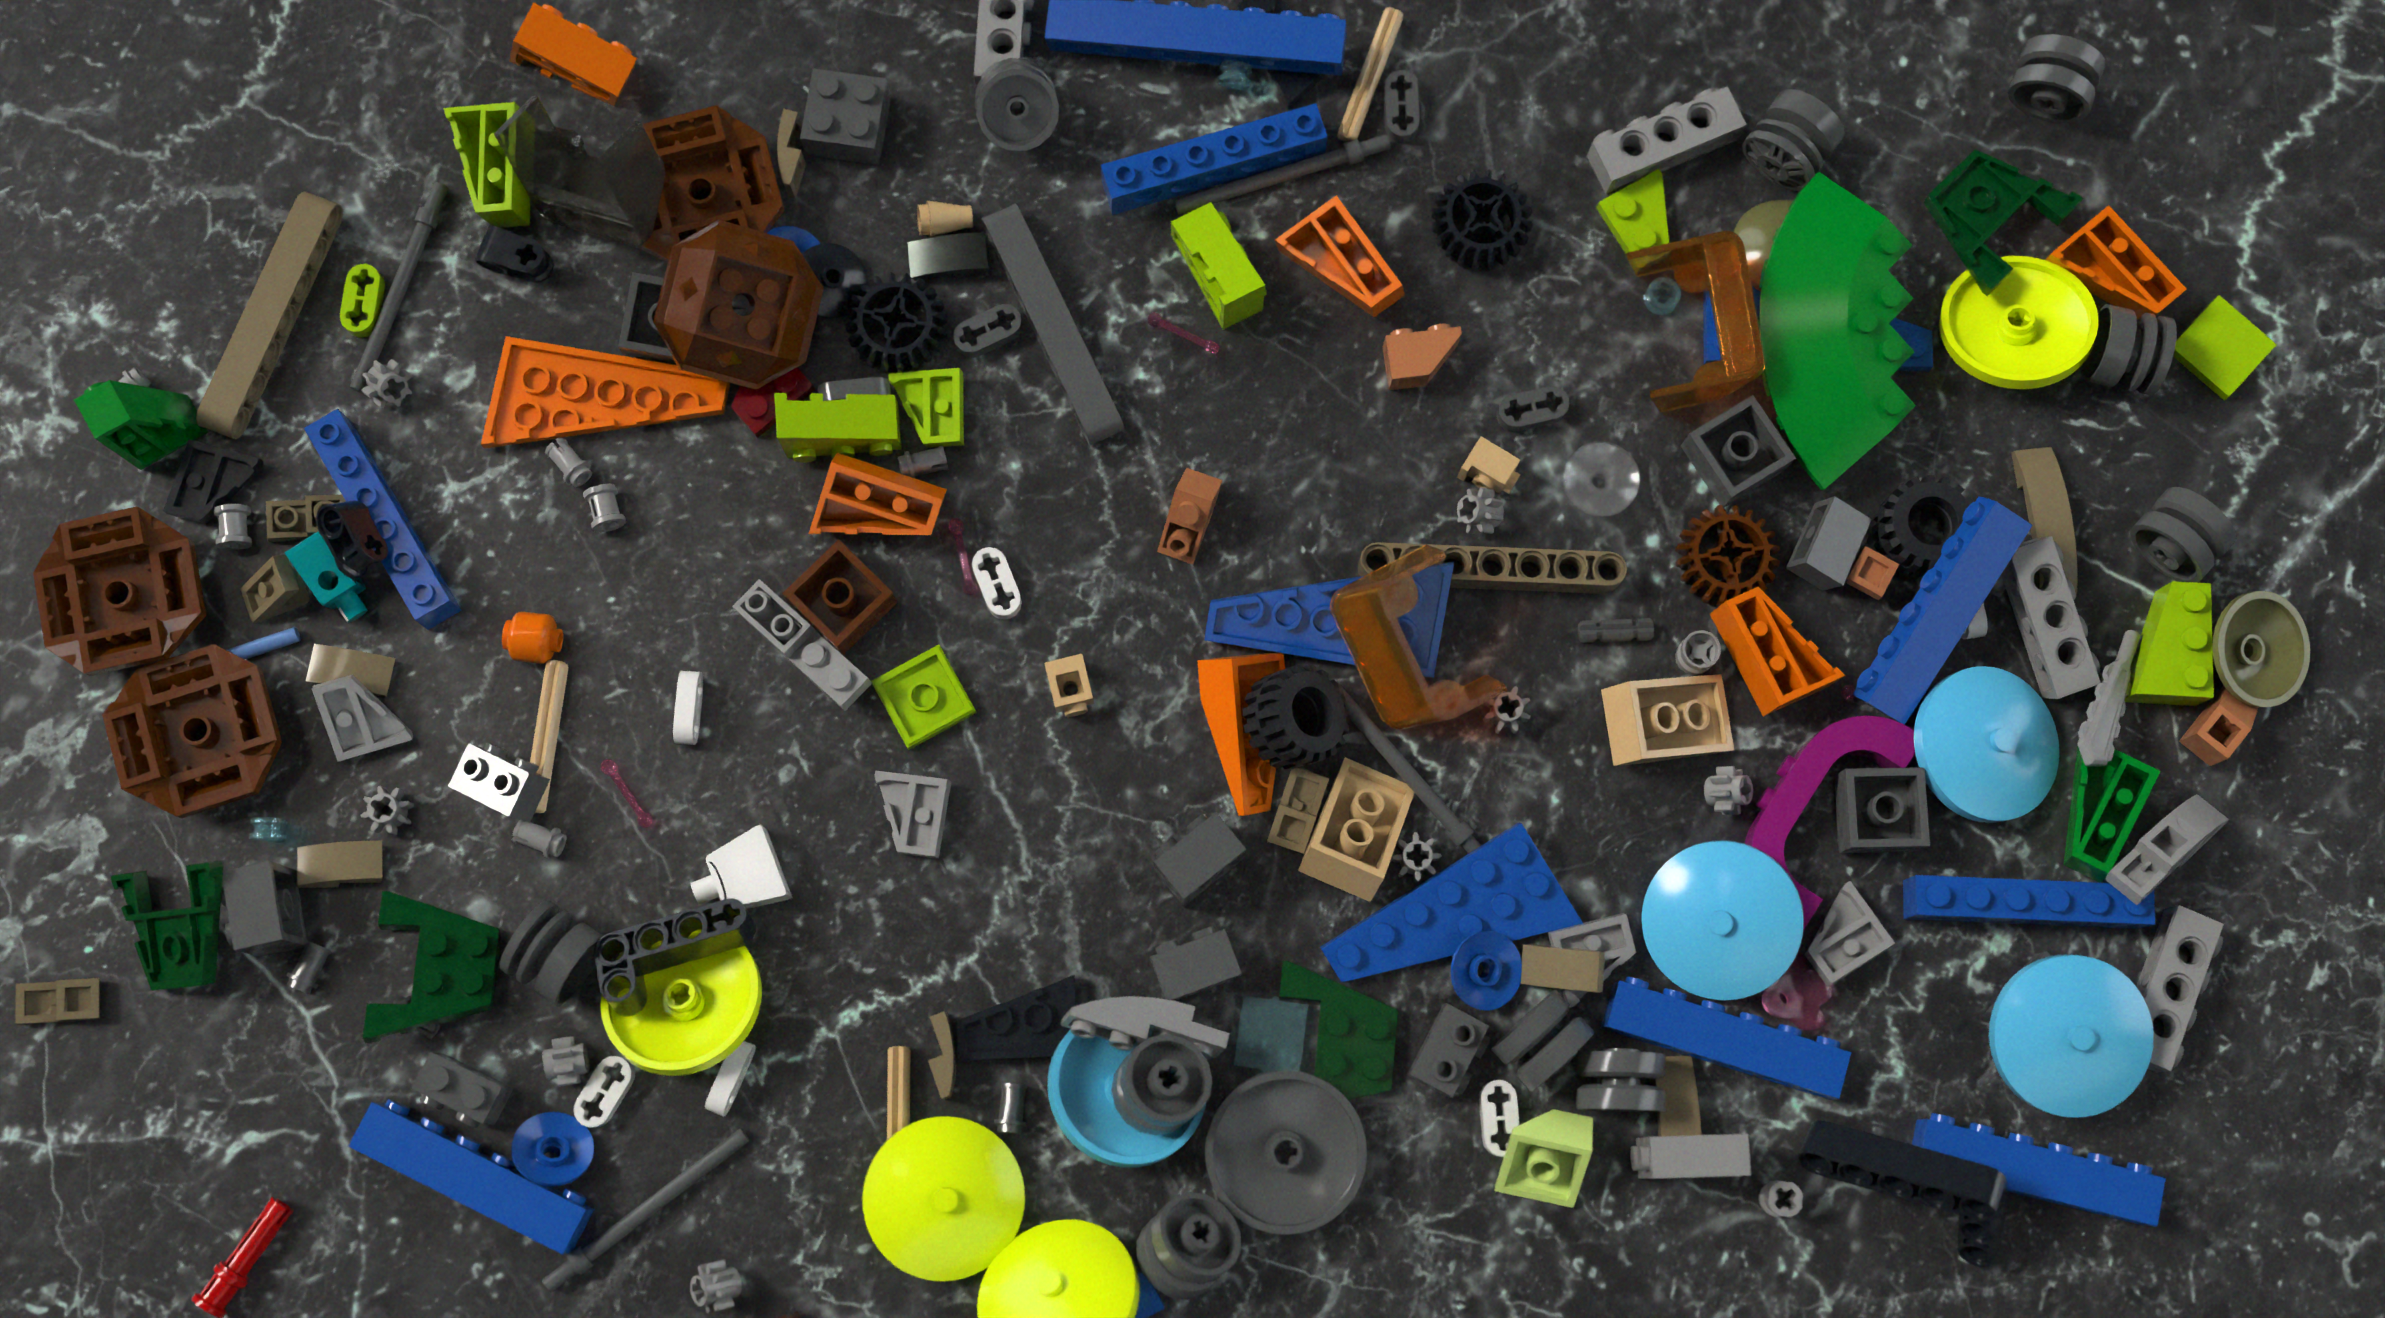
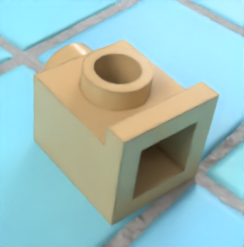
(1490, 467)
(1069, 671)

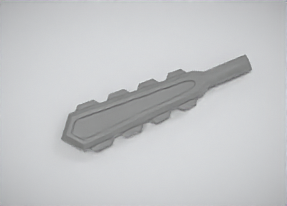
(2103, 714)

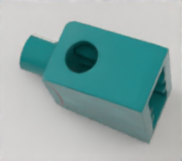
(318, 570)

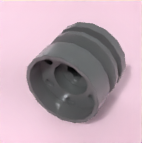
(1793, 139)
(2131, 350)
(548, 950)

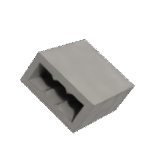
(1691, 1156)

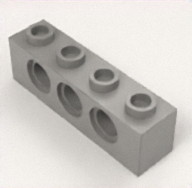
(998, 32)
(1618, 169)
(2041, 640)
(2164, 964)

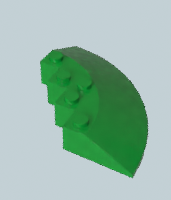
(1830, 330)

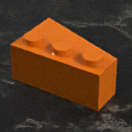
(573, 53)
(1342, 257)
(2118, 265)
(875, 500)
(1771, 652)

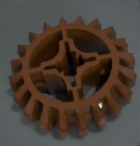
(1725, 525)

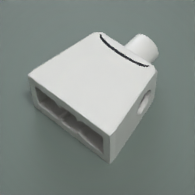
(744, 871)

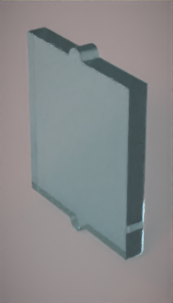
(1270, 1034)

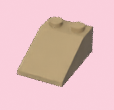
(1667, 719)
(1357, 830)

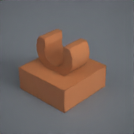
(1872, 572)

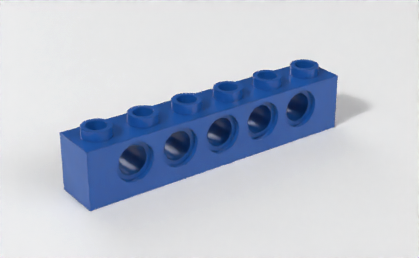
(1214, 159)
(362, 481)

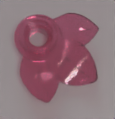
(1803, 993)

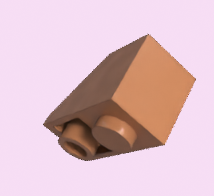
(1417, 356)
(1189, 515)
(2219, 728)

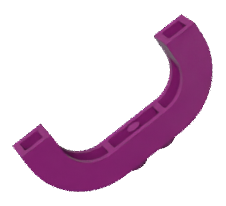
(1870, 737)

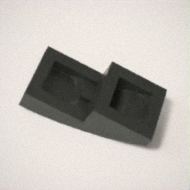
(949, 254)

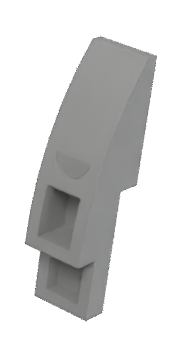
(802, 645)
(2166, 848)
(1132, 1019)

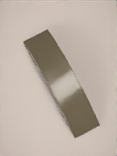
(2047, 505)

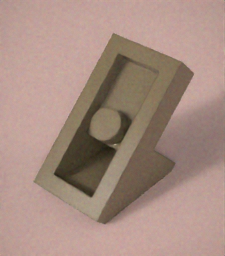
(274, 590)

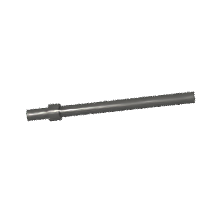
(1351, 153)
(426, 220)
(1459, 832)
(583, 1258)

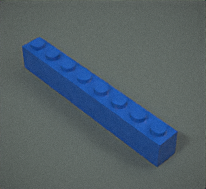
(1198, 34)

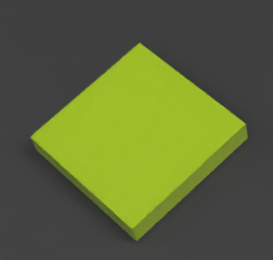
(2222, 347)
(923, 697)

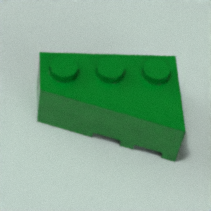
(139, 420)
(2104, 811)

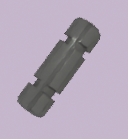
(1615, 630)

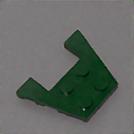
(1980, 200)
(181, 943)
(451, 973)
(1353, 1033)

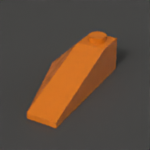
(1222, 693)

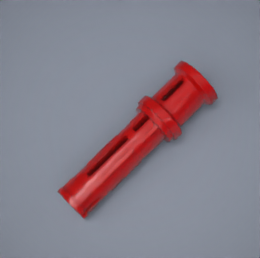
(233, 1272)

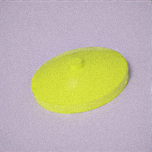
(2026, 330)
(691, 1013)
(943, 1198)
(1061, 1273)

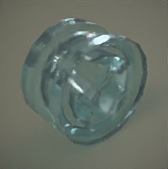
(1234, 74)
(1671, 287)
(268, 829)

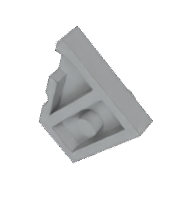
(357, 718)
(915, 810)
(1605, 935)
(1847, 937)

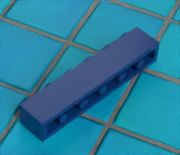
(1941, 609)
(2023, 902)
(1725, 1039)
(2051, 1173)
(471, 1176)

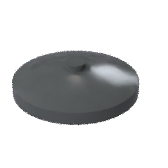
(1285, 1152)

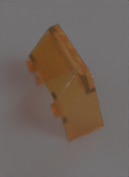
(1719, 266)
(1369, 626)

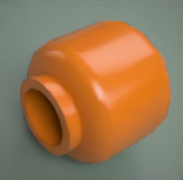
(532, 637)

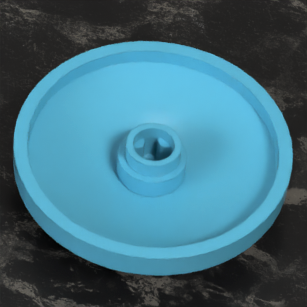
(1986, 744)
(1722, 920)
(2071, 1035)
(1085, 1109)

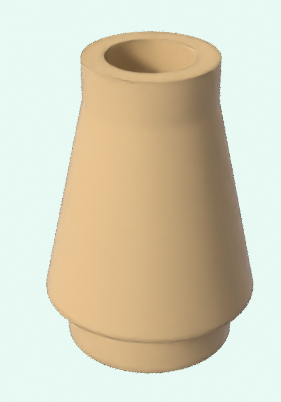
(942, 218)

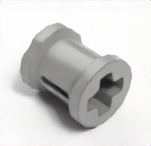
(604, 508)
(233, 526)
(1793, 1200)

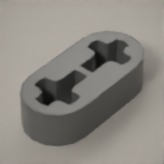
(1409, 106)
(983, 323)
(839, 389)
(1534, 417)

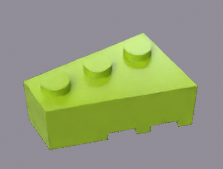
(487, 171)
(1219, 265)
(840, 426)
(2175, 648)

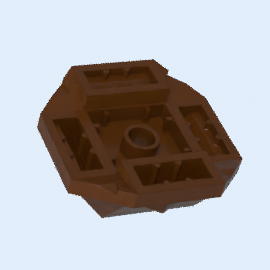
(714, 154)
(698, 312)
(87, 571)
(156, 724)

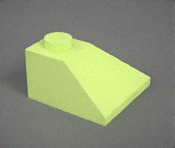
(1547, 1158)

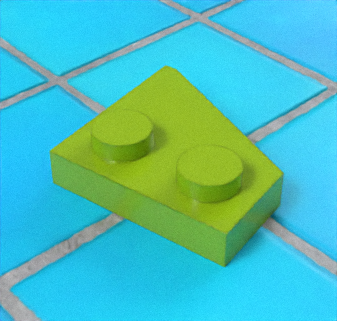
(1637, 213)
(934, 404)

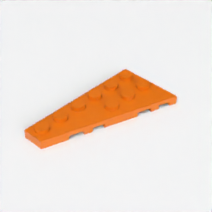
(572, 391)

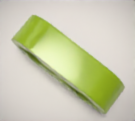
(354, 298)

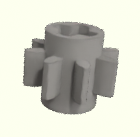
(386, 383)
(1480, 511)
(1503, 720)
(1728, 790)
(380, 819)
(1423, 850)
(566, 1061)
(715, 1286)

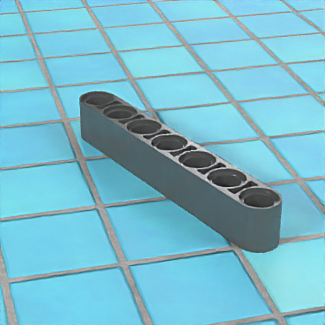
(1052, 324)

